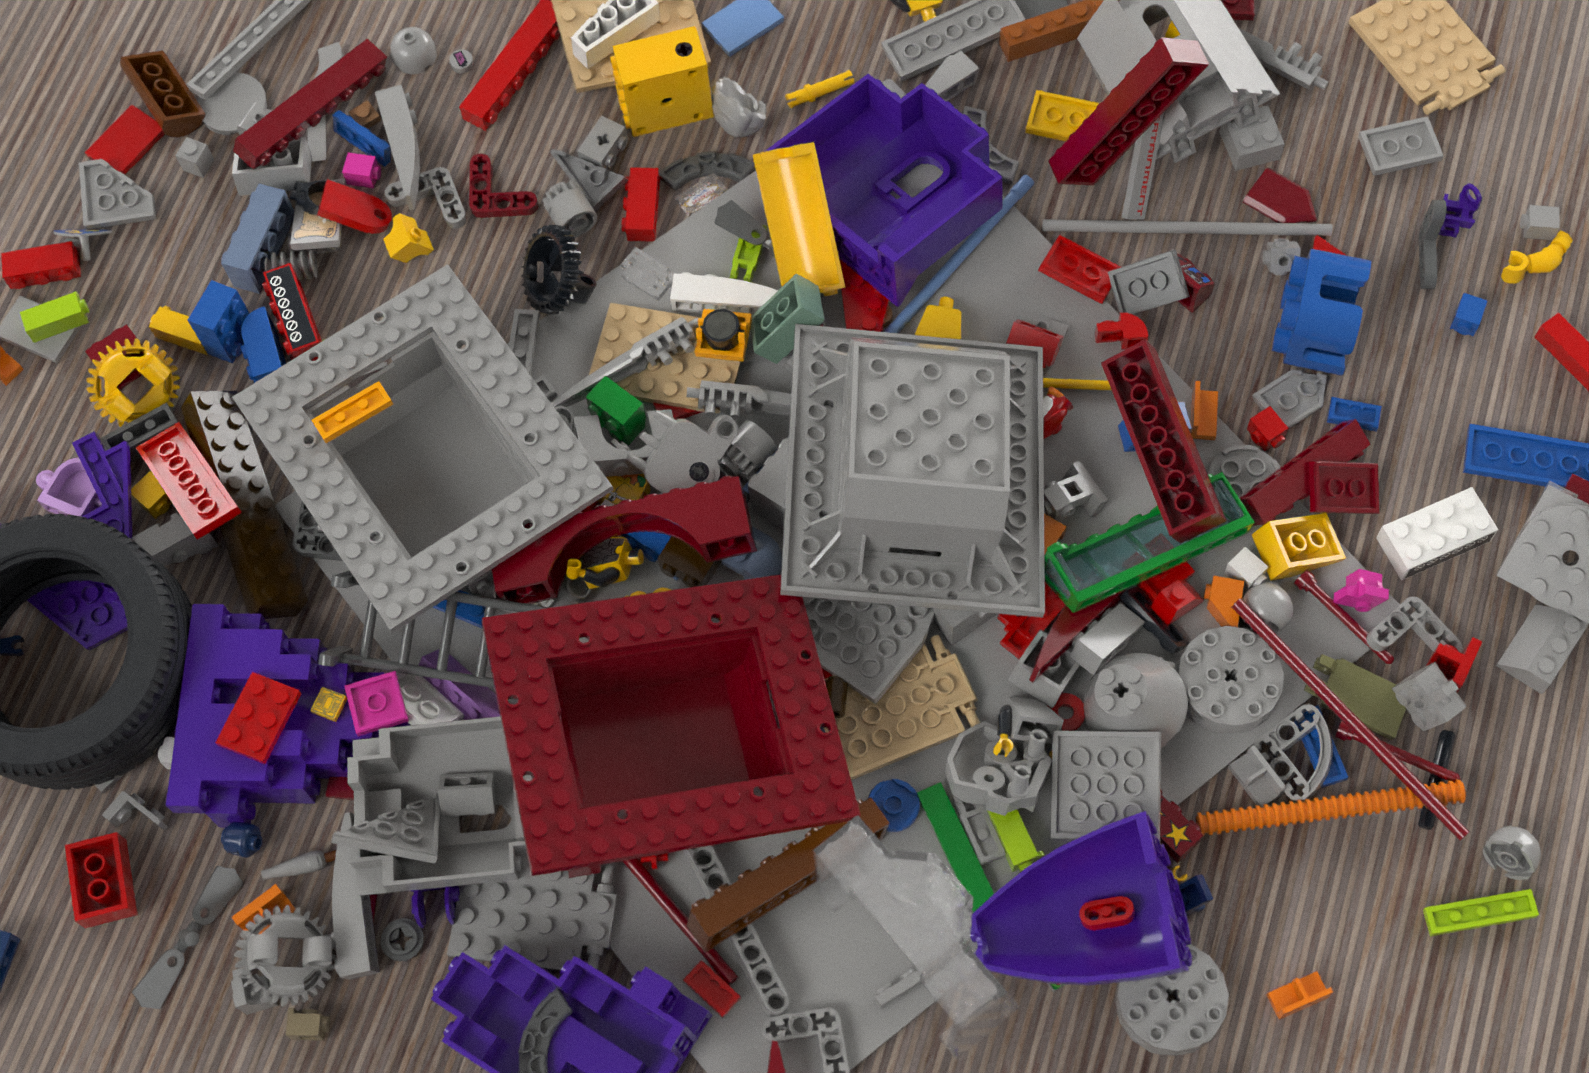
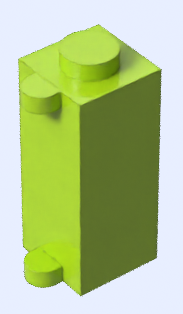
(55, 317)
(1015, 840)

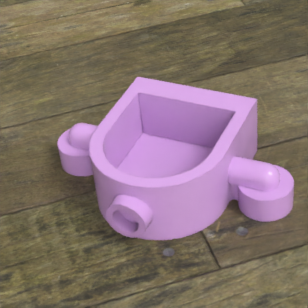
(67, 490)

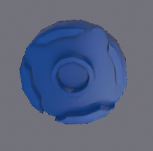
(897, 802)

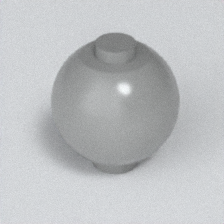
(1270, 604)

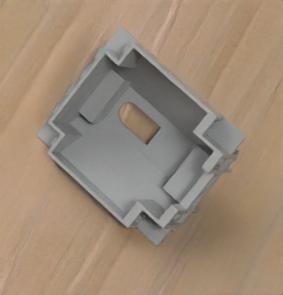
(1224, 91)
(407, 768)

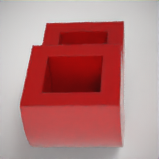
(1127, 330)

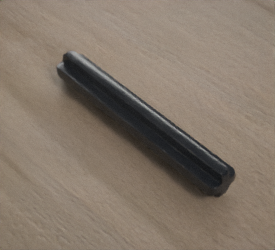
(1441, 758)

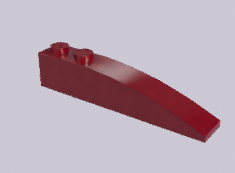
(1066, 629)

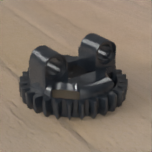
(558, 253)

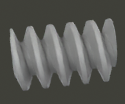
(302, 265)

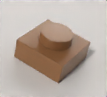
(365, 115)

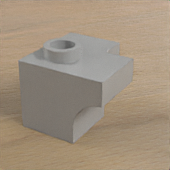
(242, 995)

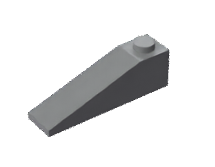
(953, 76)

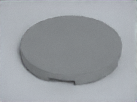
(231, 103)
(1243, 467)

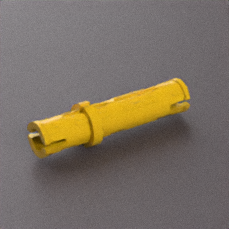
(819, 89)

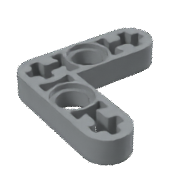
(432, 186)
(1416, 621)
(824, 1034)

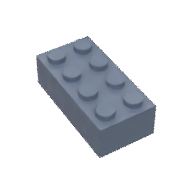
(258, 235)

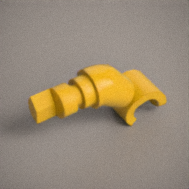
(1540, 262)

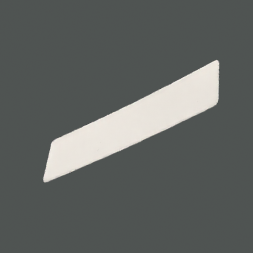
(317, 140)

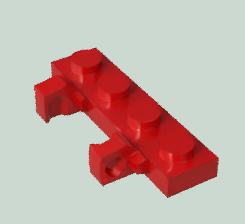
(1023, 629)

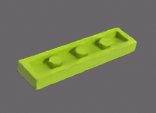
(1480, 912)

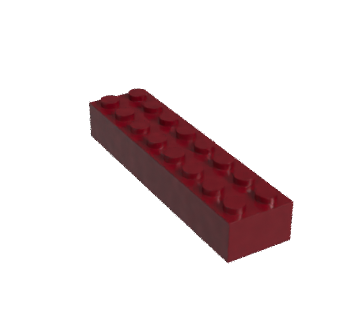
(1128, 111)
(1163, 442)

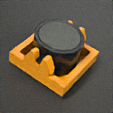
(723, 334)

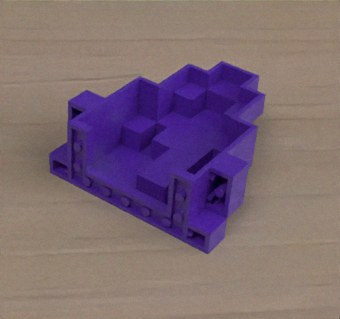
(218, 663)
(607, 1032)

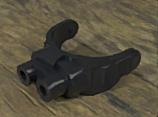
(302, 194)

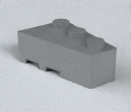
(174, 541)

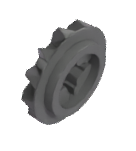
(392, 934)

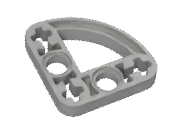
(1280, 746)

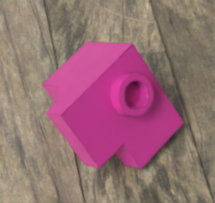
(1362, 591)

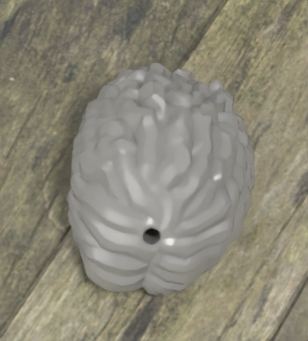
(737, 110)

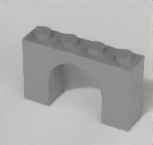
(608, 458)

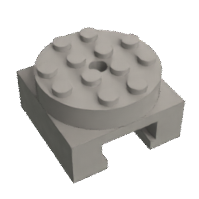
(1536, 556)

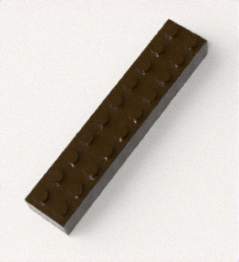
(256, 535)

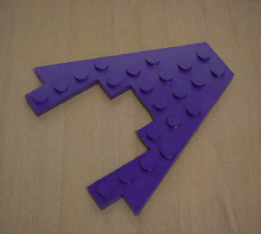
(92, 609)

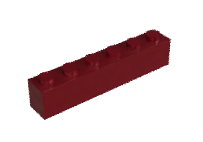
(1291, 481)

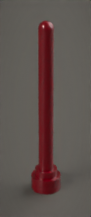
(1308, 583)
(1345, 733)

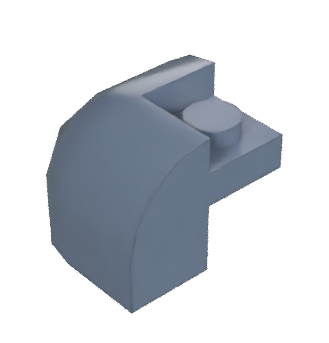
(762, 563)

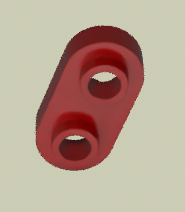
(1107, 912)

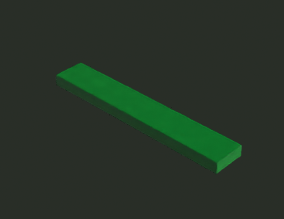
(955, 843)

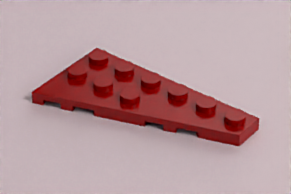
(862, 303)

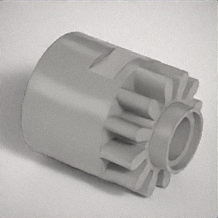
(570, 208)
(747, 451)

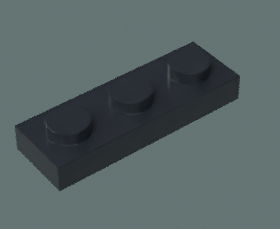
(1168, 636)

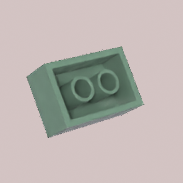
(776, 320)

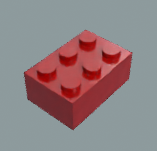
(100, 880)

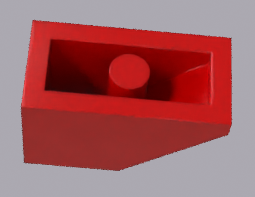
(1176, 601)

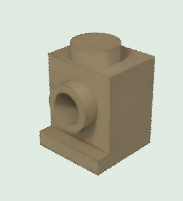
(307, 1025)

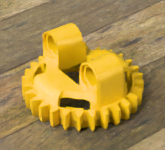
(116, 367)

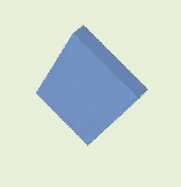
(742, 24)

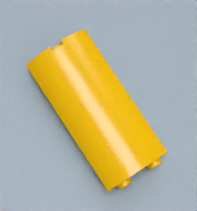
(799, 216)

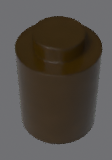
(838, 695)

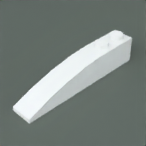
(717, 293)

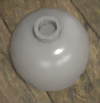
(413, 50)
(1513, 851)

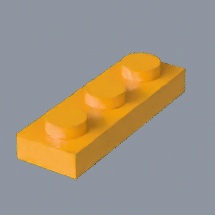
(352, 412)

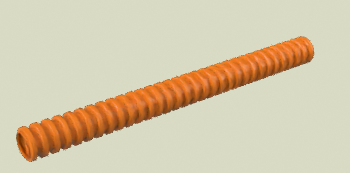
(1325, 808)

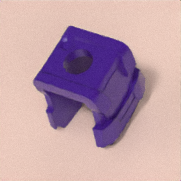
(451, 895)

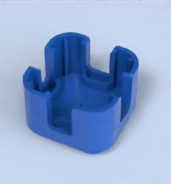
(1320, 311)

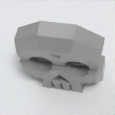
(1013, 779)

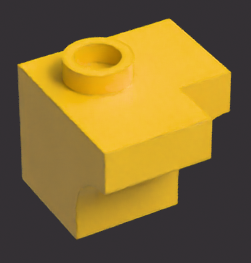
(407, 239)

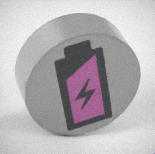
(461, 61)

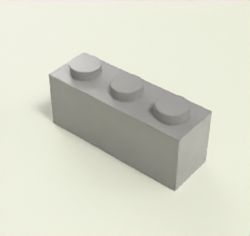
(1106, 638)

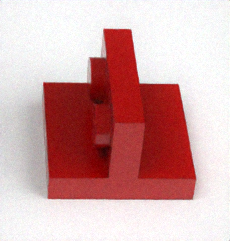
(1453, 663)

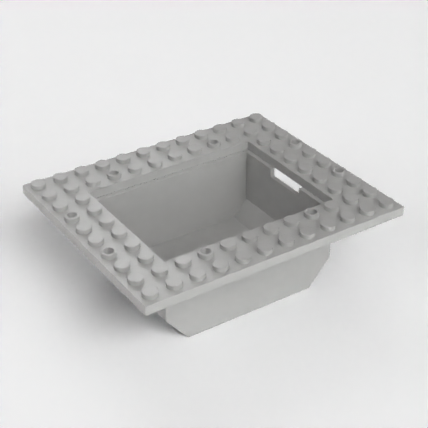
(918, 453)
(438, 469)

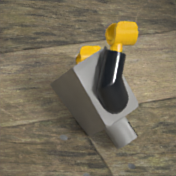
(1020, 718)

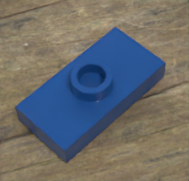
(1344, 410)

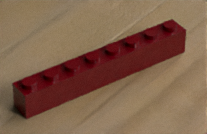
(310, 104)

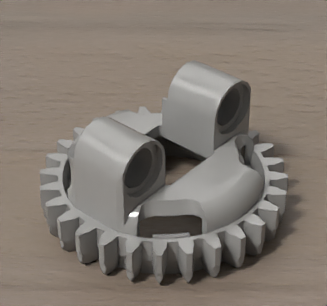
(261, 952)

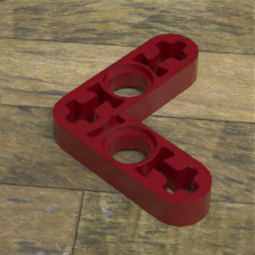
(490, 199)

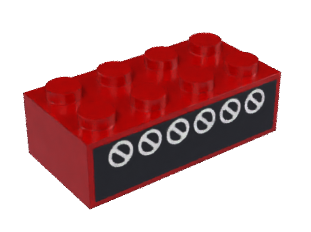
(291, 310)

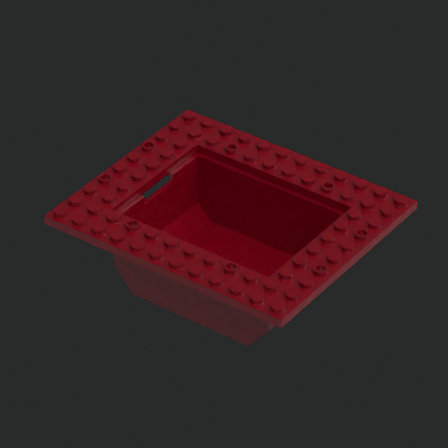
(666, 723)

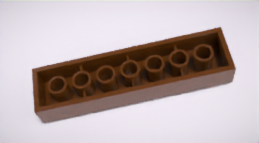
(770, 884)

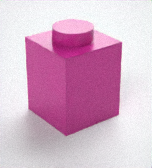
(361, 170)

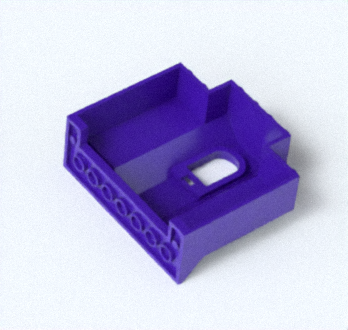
(869, 143)

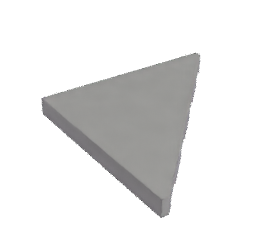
(400, 833)

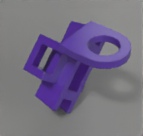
(1464, 206)

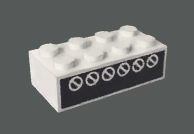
(1436, 533)

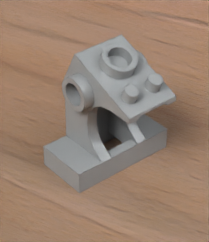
(1060, 503)

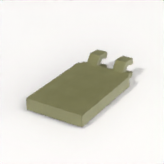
(1363, 693)

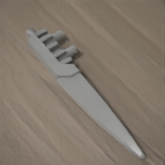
(1287, 63)
(636, 359)
(740, 397)

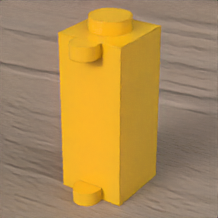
(175, 329)

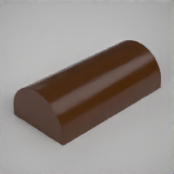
(163, 92)

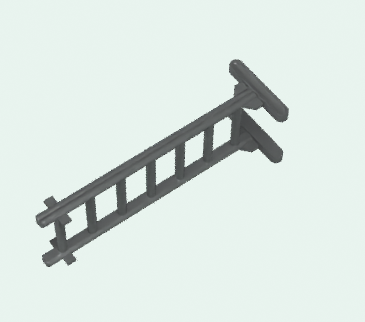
(344, 654)

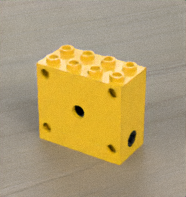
(662, 81)

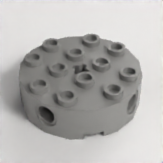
(1253, 686)
(1176, 1025)

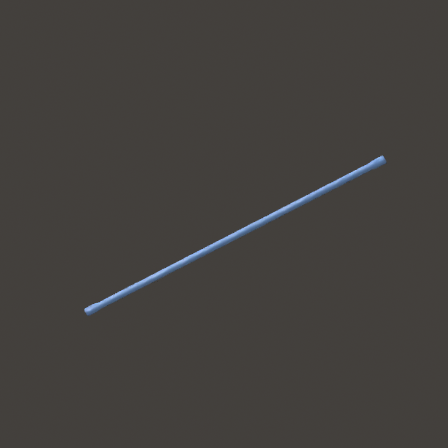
(1015, 194)

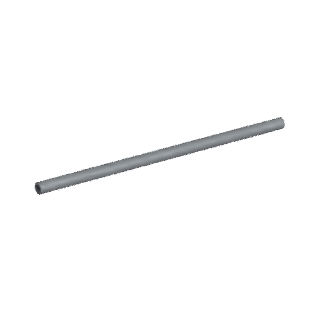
(1187, 227)

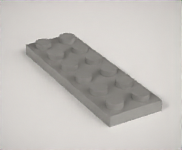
(949, 33)

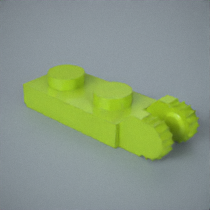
(746, 257)

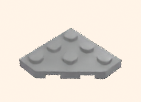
(112, 197)

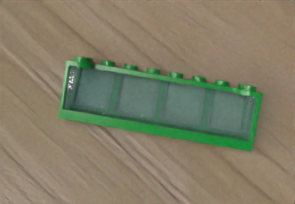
(1135, 551)

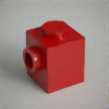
(1267, 429)

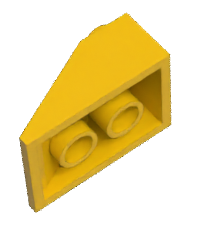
(1297, 545)

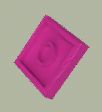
(376, 703)

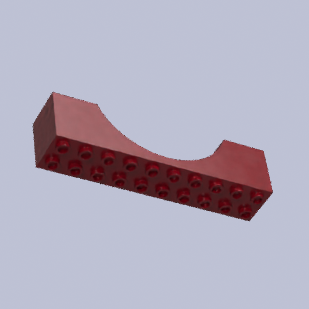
(705, 516)

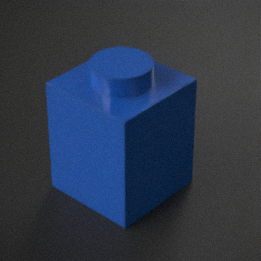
(1468, 314)

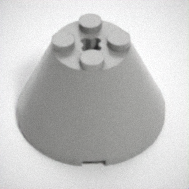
(1136, 696)

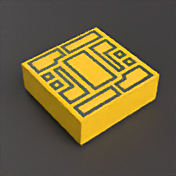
(328, 704)

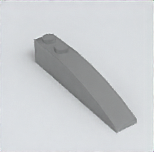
(402, 138)
(352, 918)

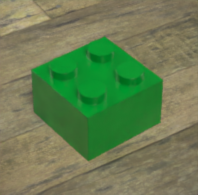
(617, 410)

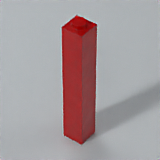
(1566, 346)

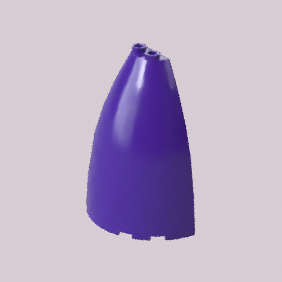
(1035, 924)

